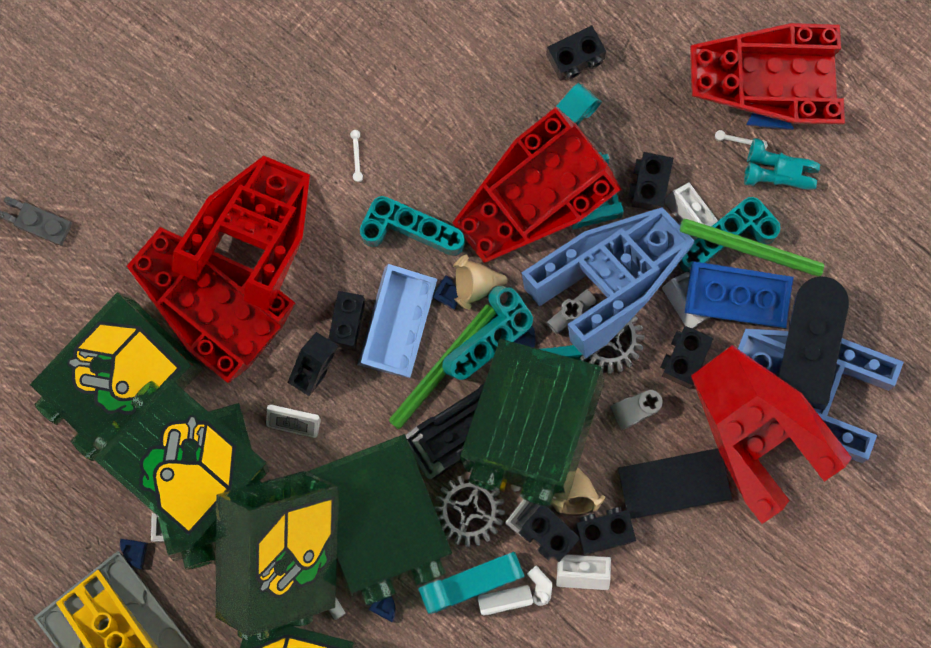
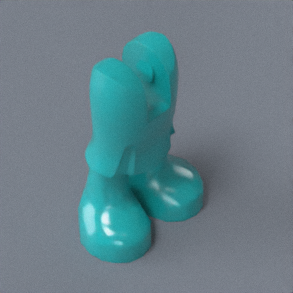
(786, 168)

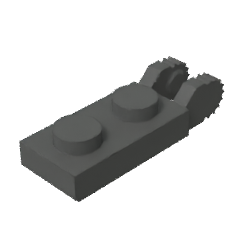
(37, 222)

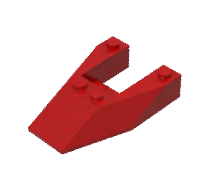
(259, 207)
(753, 414)

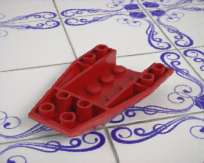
(773, 73)
(536, 188)
(211, 311)

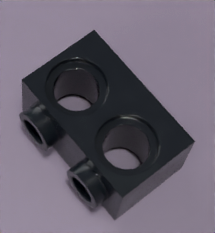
(572, 48)
(656, 183)
(347, 320)
(692, 359)
(312, 363)
(549, 528)
(607, 538)

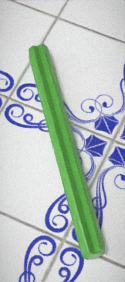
(751, 247)
(437, 373)

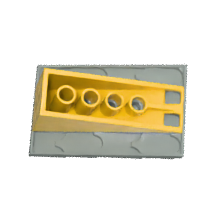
(110, 611)

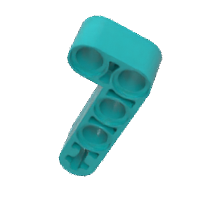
(579, 103)
(743, 223)
(414, 230)
(485, 336)
(471, 583)

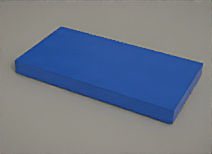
(738, 294)

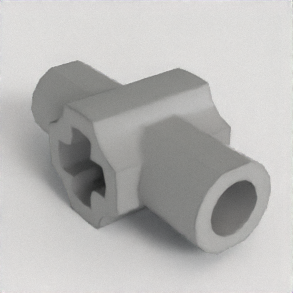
(581, 303)

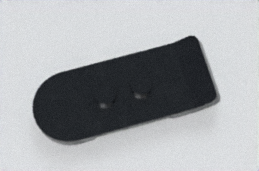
(815, 339)
(441, 438)

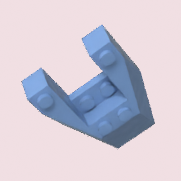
(623, 260)
(853, 360)

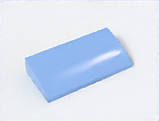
(397, 321)

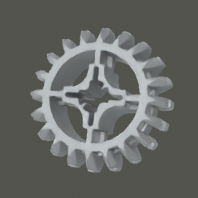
(623, 357)
(461, 531)

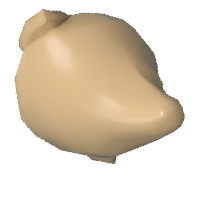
(474, 281)
(582, 494)

